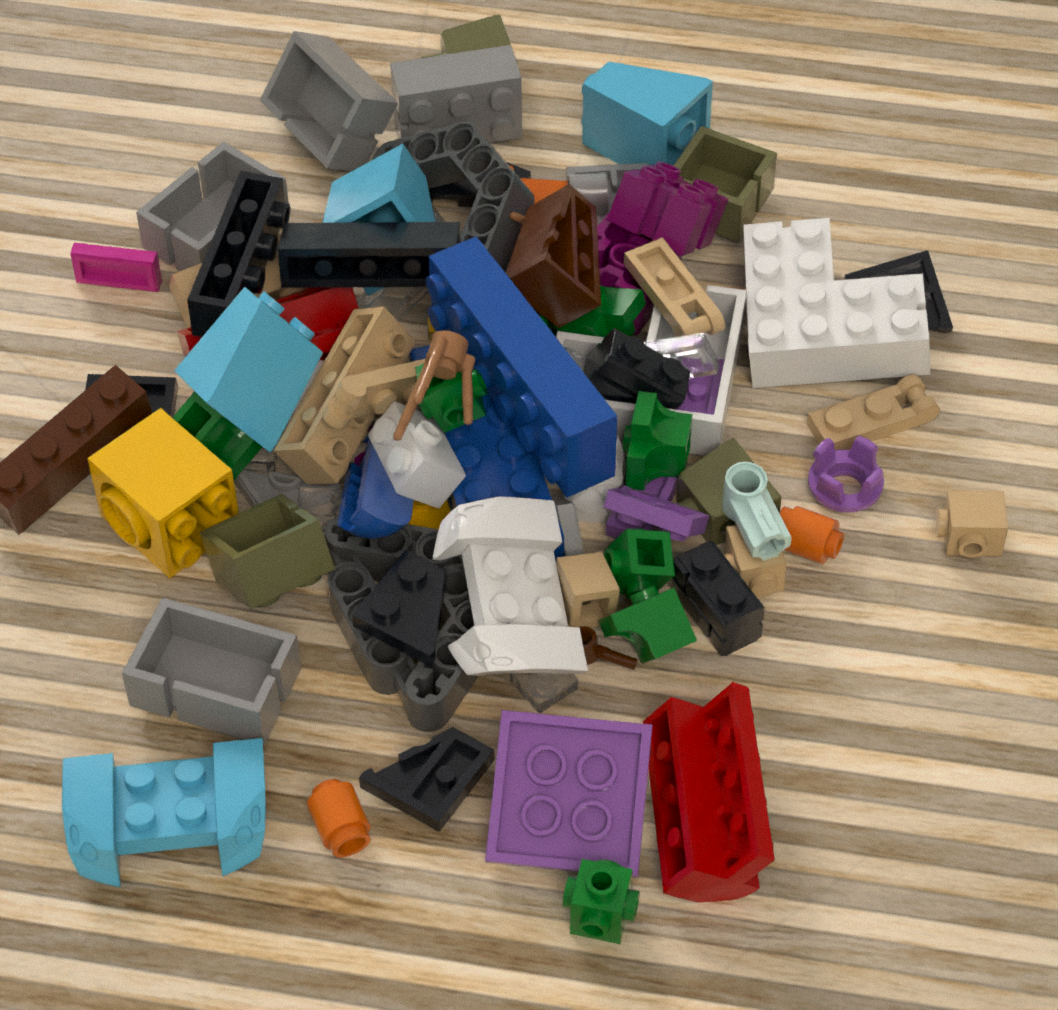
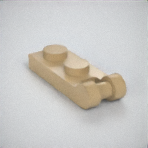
(673, 289)
(371, 393)
(874, 414)

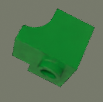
(617, 311)
(217, 433)
(655, 442)
(652, 624)

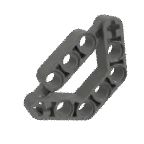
(464, 153)
(357, 566)

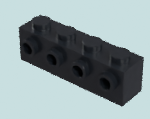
(239, 248)
(361, 253)

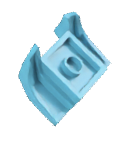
(164, 808)

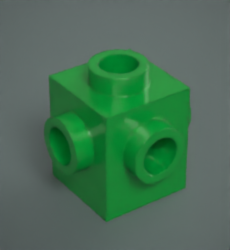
(444, 400)
(640, 560)
(601, 900)

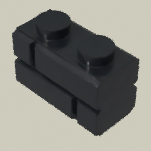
(626, 365)
(717, 598)

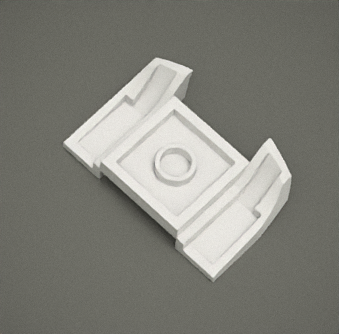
(511, 588)

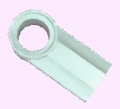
(754, 510)

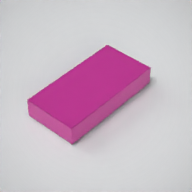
(116, 267)

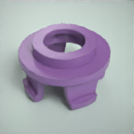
(857, 463)

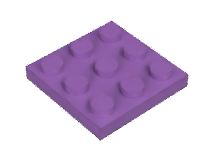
(568, 791)

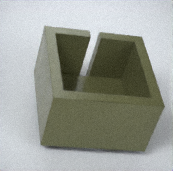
(738, 170)
(267, 551)

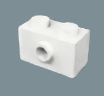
(420, 463)

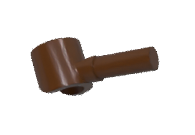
(594, 651)

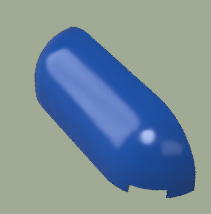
(369, 500)

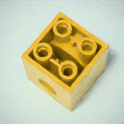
(162, 490)

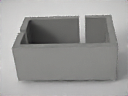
(327, 86)
(459, 88)
(182, 223)
(212, 670)

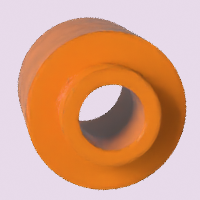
(812, 534)
(339, 817)

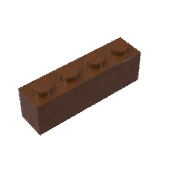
(57, 454)

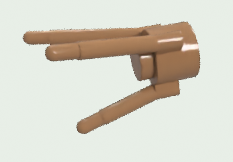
(443, 360)

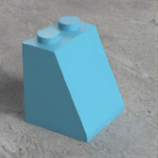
(643, 113)
(381, 191)
(253, 366)

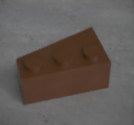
(558, 257)

